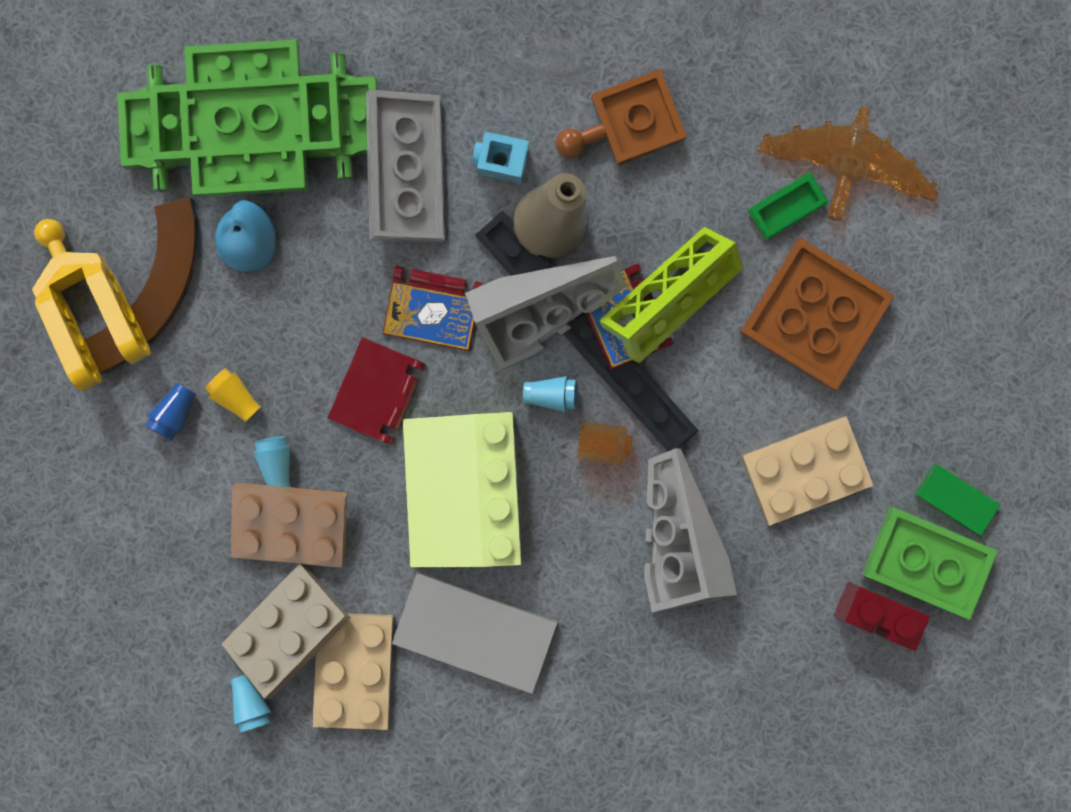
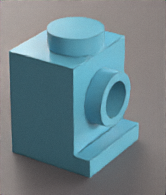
(512, 148)

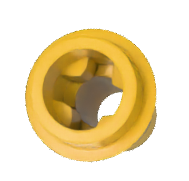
(232, 394)

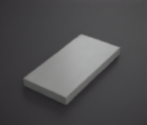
(405, 167)
(474, 632)

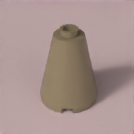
(552, 217)

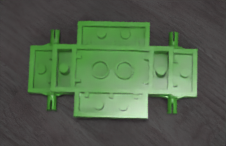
(244, 119)

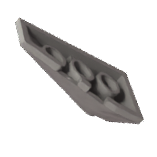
(687, 551)

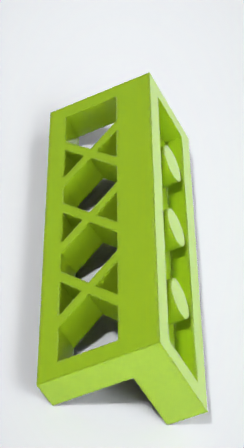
(680, 294)

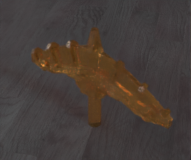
(851, 156)

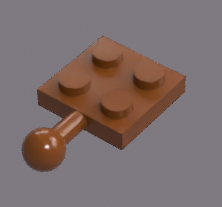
(634, 119)

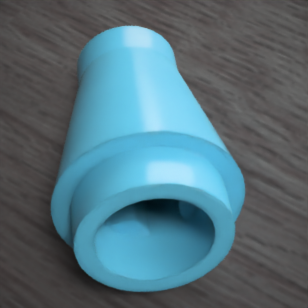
(553, 393)
(273, 460)
(248, 705)

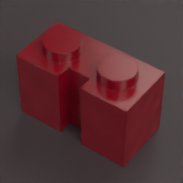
(894, 620)

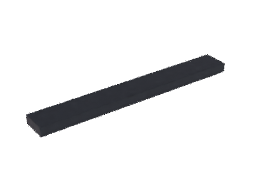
(628, 381)

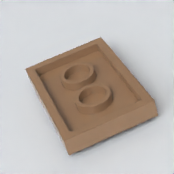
(288, 524)

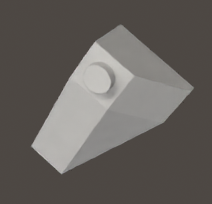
(532, 306)

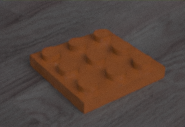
(816, 314)

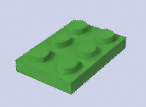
(929, 562)

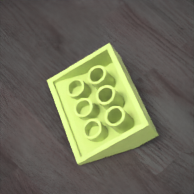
(462, 491)

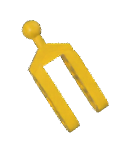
(65, 271)

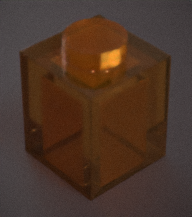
(603, 443)

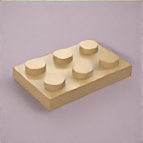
(807, 470)
(355, 675)

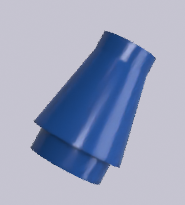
(170, 413)

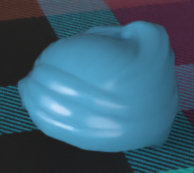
(246, 237)

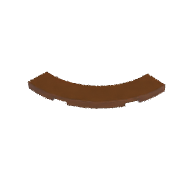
(166, 282)

